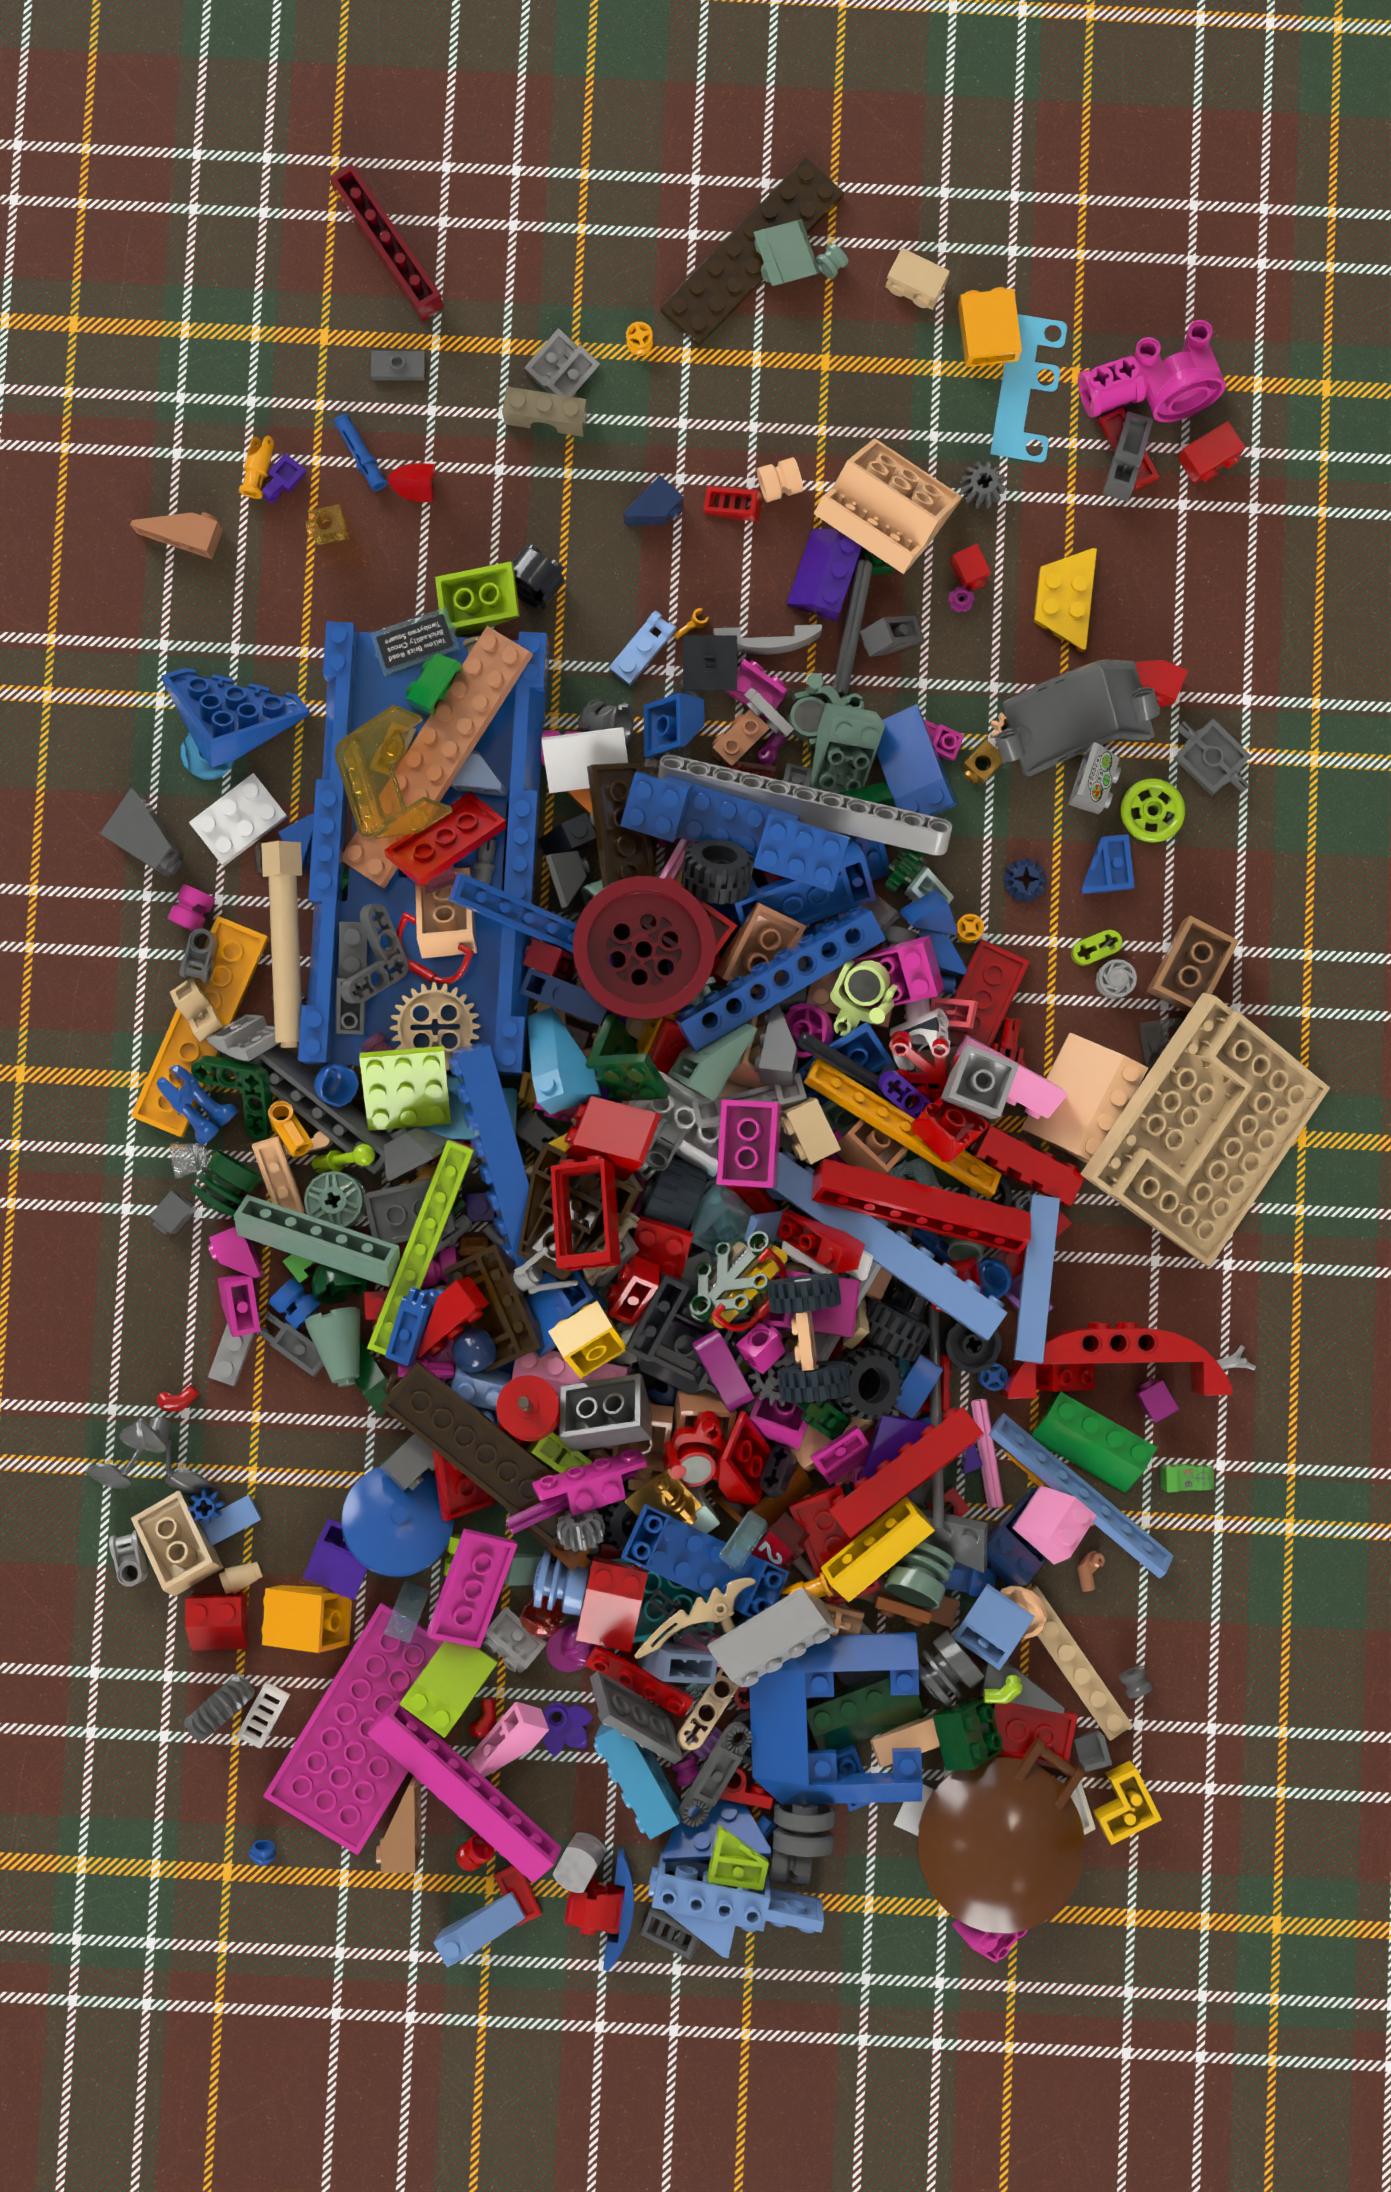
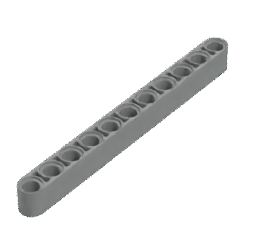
(820, 807)

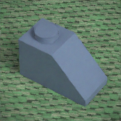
(479, 777)

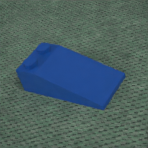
(913, 765)

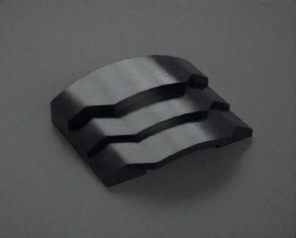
(667, 1333)

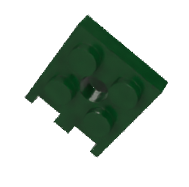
(621, 1067)

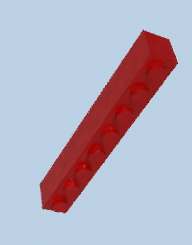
(921, 1206)

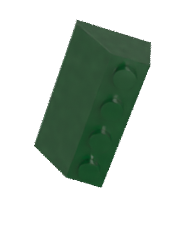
(860, 1712)

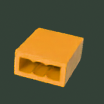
(989, 327)

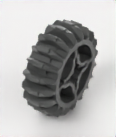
(219, 1707)

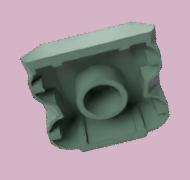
(785, 253)

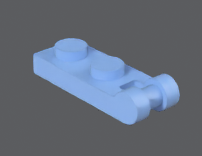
(642, 649)

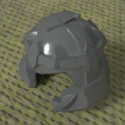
(600, 717)

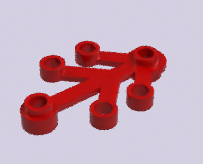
(931, 1073)

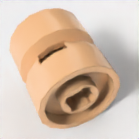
(780, 479)

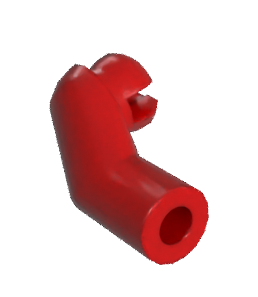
(177, 1402)
(487, 1721)

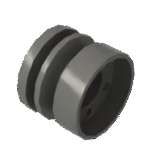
(948, 1669)

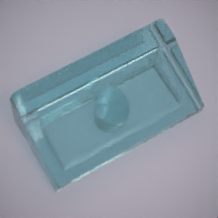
(743, 1541)

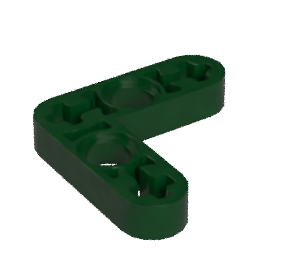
(243, 1082)

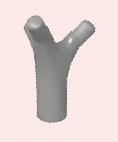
(1236, 1361)

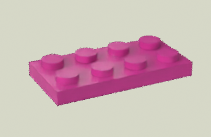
(471, 1588)

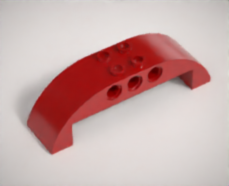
(1158, 1346)

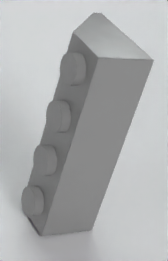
(772, 1637)

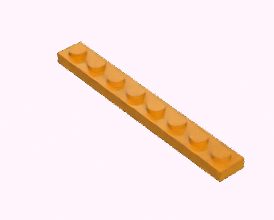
(897, 1126)

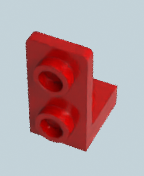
(1065, 1377)

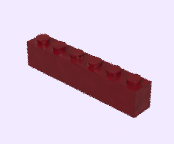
(387, 243)

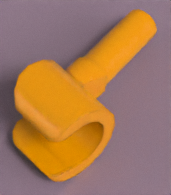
(694, 623)

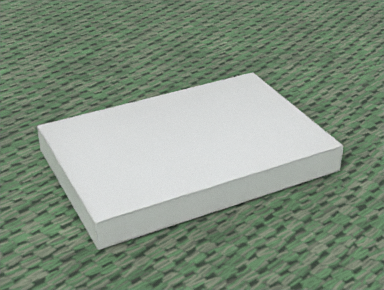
(570, 754)

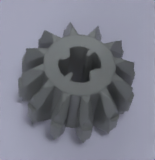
(985, 475)
(580, 1530)

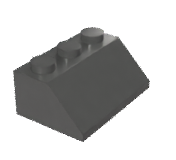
(605, 1413)

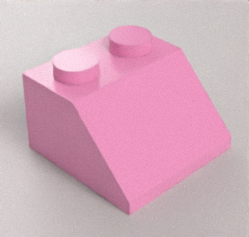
(1054, 1523)

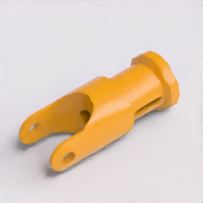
(256, 467)
(818, 1587)

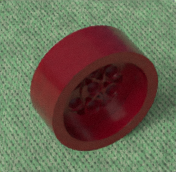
(675, 913)

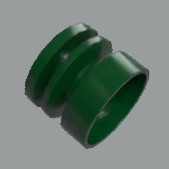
(226, 1183)

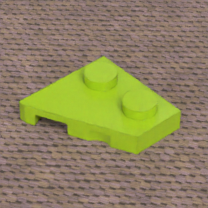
(736, 1863)

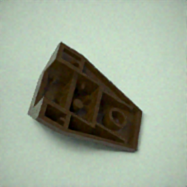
(585, 1211)

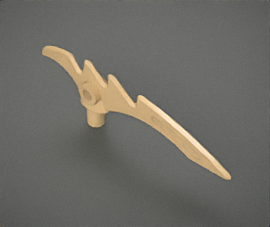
(717, 1609)

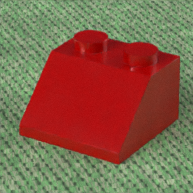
(217, 1621)

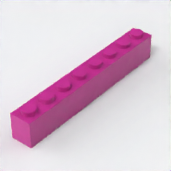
(465, 1791)

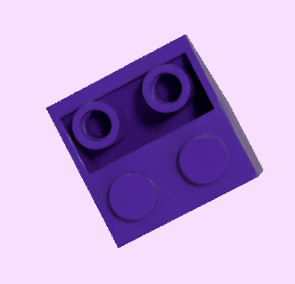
(334, 1565)

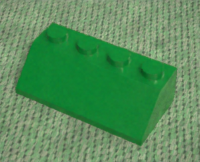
(1092, 1441)

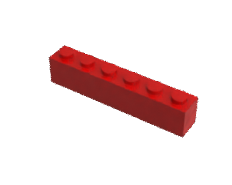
(906, 1472)

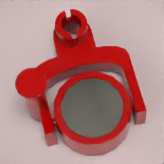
(690, 1455)

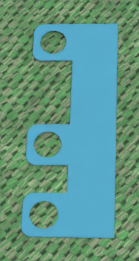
(1017, 380)

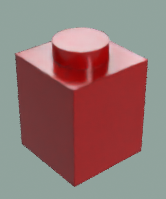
(970, 568)

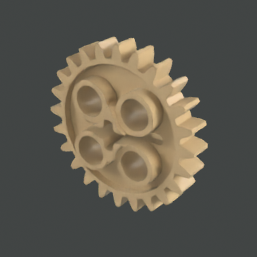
(434, 1001)

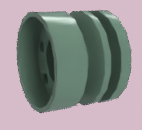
(350, 1207)
(920, 1576)

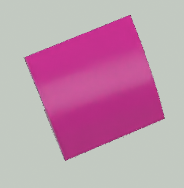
(841, 1454)

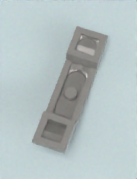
(801, 637)
(709, 1112)

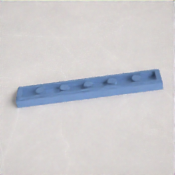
(1037, 1280)

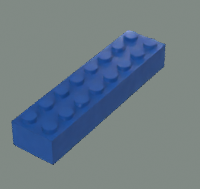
(493, 1141)

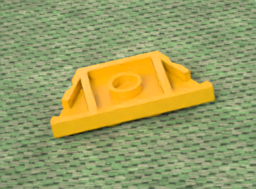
(1066, 596)

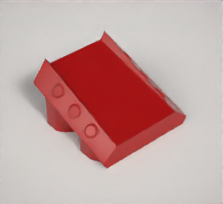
(948, 1128)

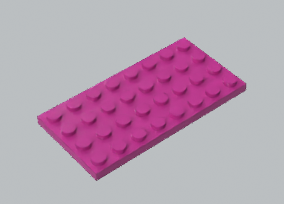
(335, 1770)

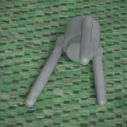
(529, 1276)

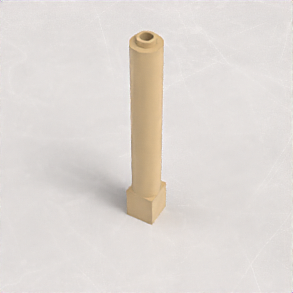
(282, 865)

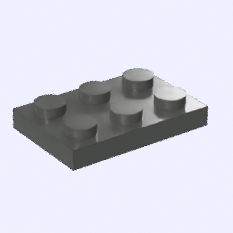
(395, 1211)

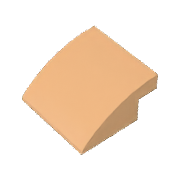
(887, 505)

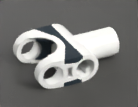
(923, 1027)

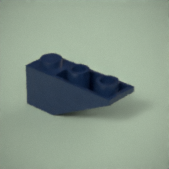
(562, 996)

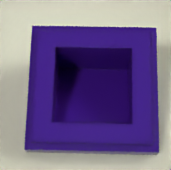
(970, 1460)

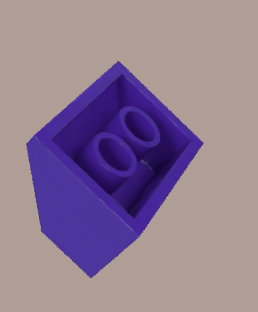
(824, 573)

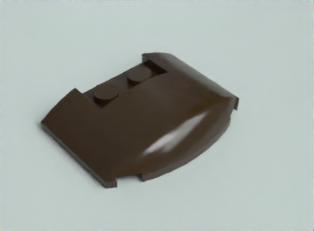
(507, 1314)

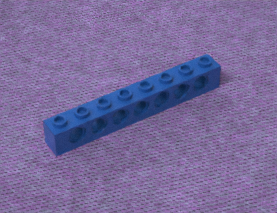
(866, 935)

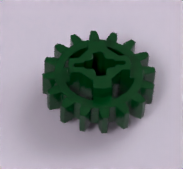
(904, 868)

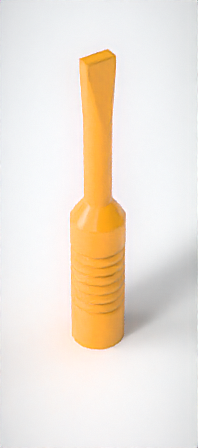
(1034, 1478)

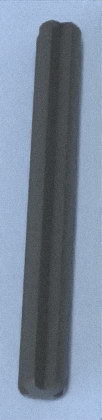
(852, 626)

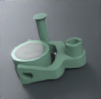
(808, 710)

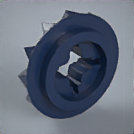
(1016, 888)

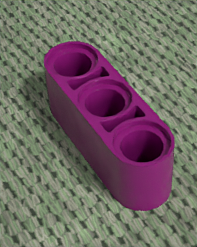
(723, 1370)

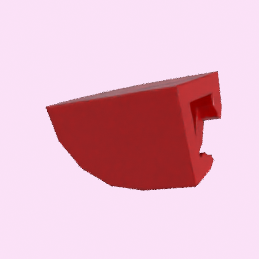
(414, 482)

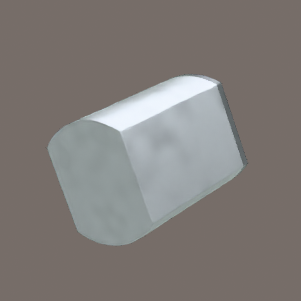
(579, 1862)

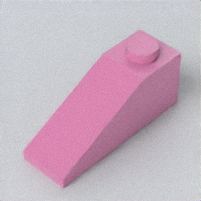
(509, 1739)

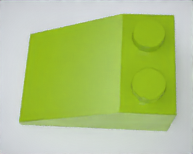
(479, 597)
(448, 1685)

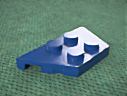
(697, 1842)

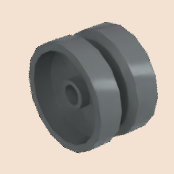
(804, 1829)

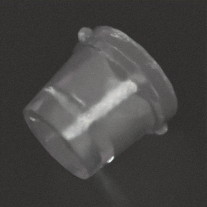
(188, 1159)

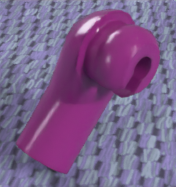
(768, 752)

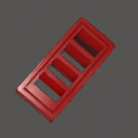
(734, 493)

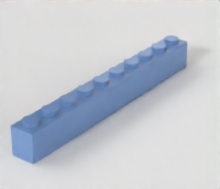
(895, 1253)

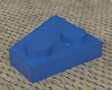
(1110, 866)

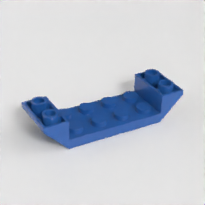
(694, 1561)

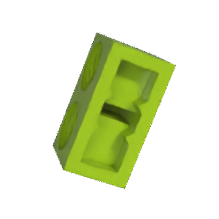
(556, 1454)

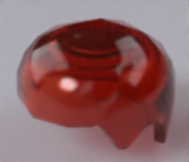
(540, 1621)

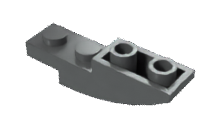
(352, 959)

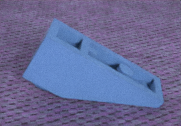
(478, 1929)

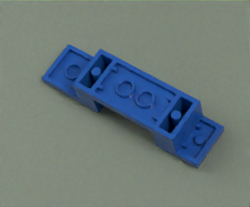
(772, 836)
(806, 904)

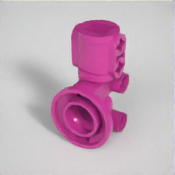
(1172, 387)

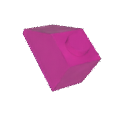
(236, 1253)
(239, 1304)

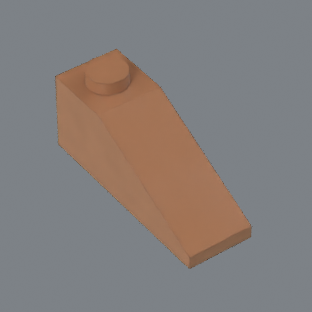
(185, 531)

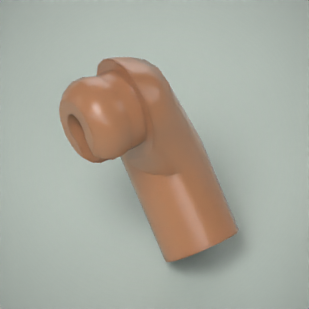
(1086, 1569)

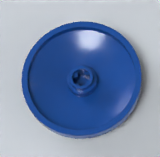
(394, 1528)

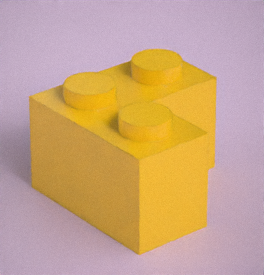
(1132, 1808)

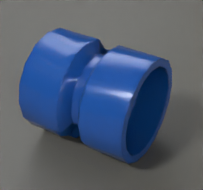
(294, 1303)

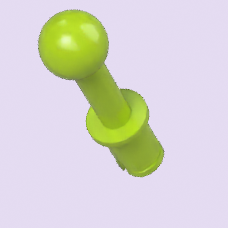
(335, 1160)

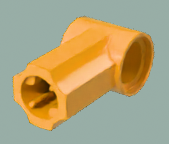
(289, 1129)

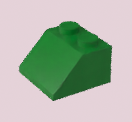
(432, 684)

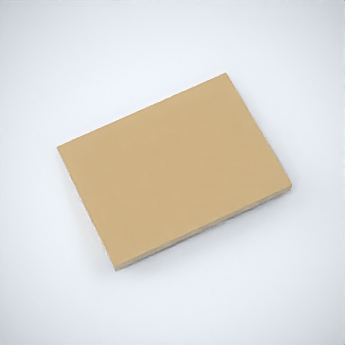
(1206, 1129)

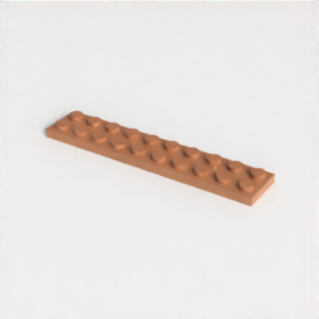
(447, 739)

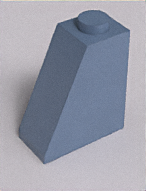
(679, 1663)

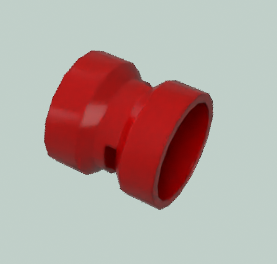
(474, 1853)

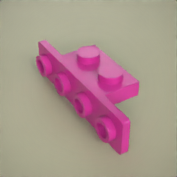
(591, 1484)

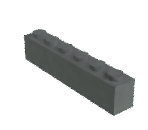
(341, 1124)

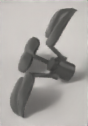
(154, 1439)

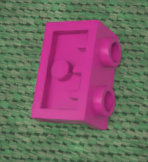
(752, 675)

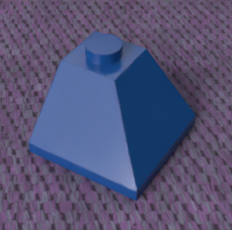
(671, 723)

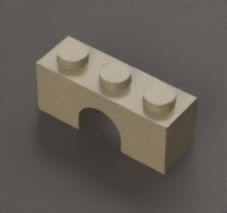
(528, 406)

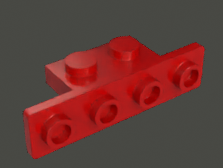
(627, 1673)

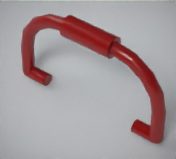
(424, 972)
(763, 1309)

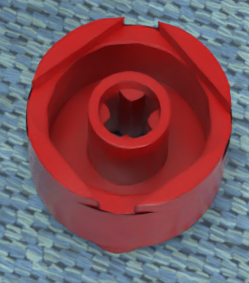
(596, 1908)

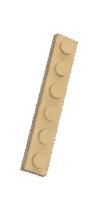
(1081, 1674)

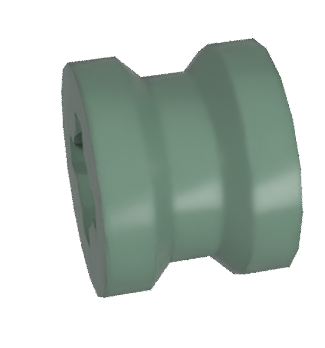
(831, 260)

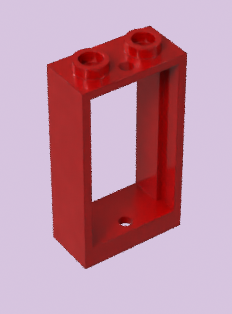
(562, 1217)

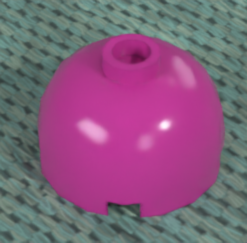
(812, 1020)

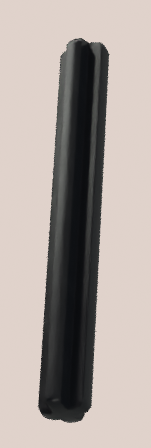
(844, 1065)

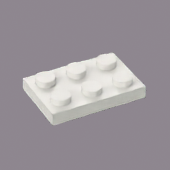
(238, 819)

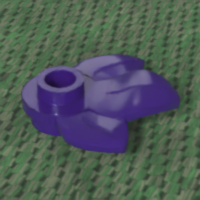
(568, 1730)

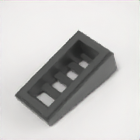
(678, 1947)

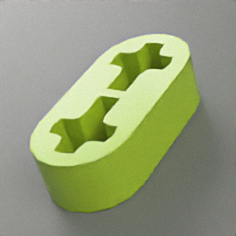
(1093, 941)

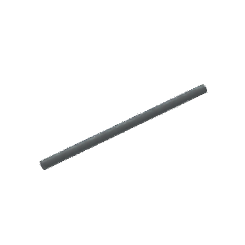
(936, 1416)

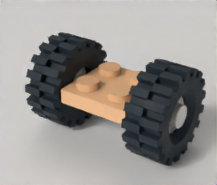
(809, 1378)

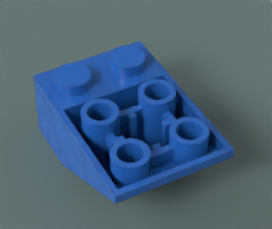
(560, 1304)

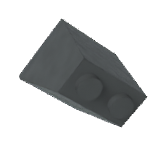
(143, 835)

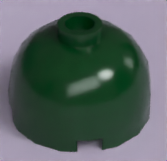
(333, 1285)

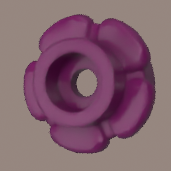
(956, 604)

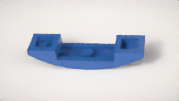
(616, 1942)

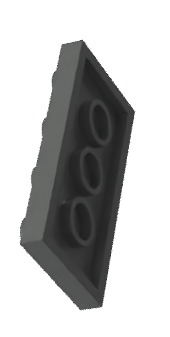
(635, 1717)

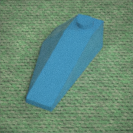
(558, 1064)

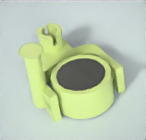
(864, 986)

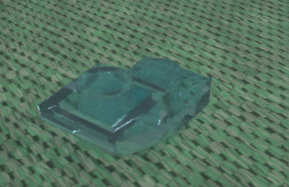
(407, 1612)

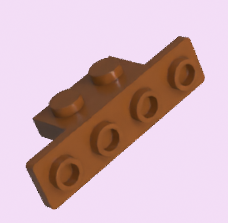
(891, 1605)

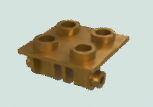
(667, 1496)

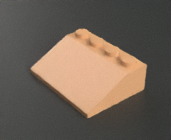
(1098, 1091)

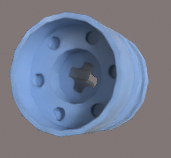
(560, 1582)

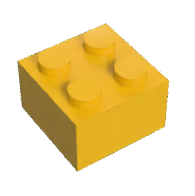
(587, 1339)

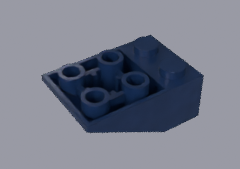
(1008, 1552)

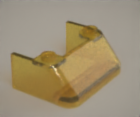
(371, 783)

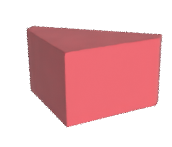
(959, 1012)

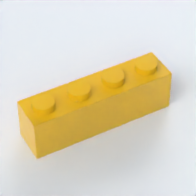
(877, 1549)

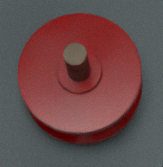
(528, 1408)

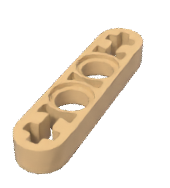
(716, 1703)

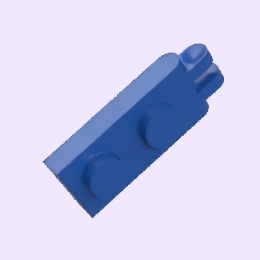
(409, 1327)

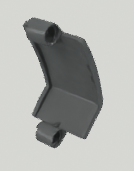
(1075, 711)

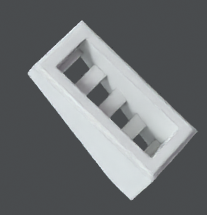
(252, 1737)

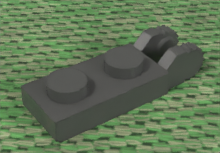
(293, 1345)

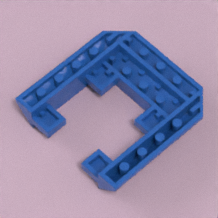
(780, 1723)

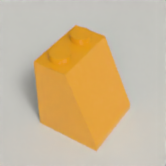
(305, 1618)

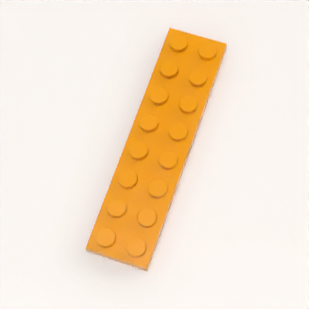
(233, 970)

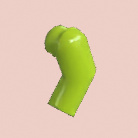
(1006, 1693)

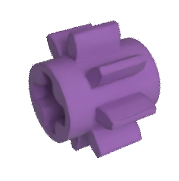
(709, 1743)

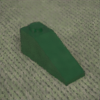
(371, 1378)

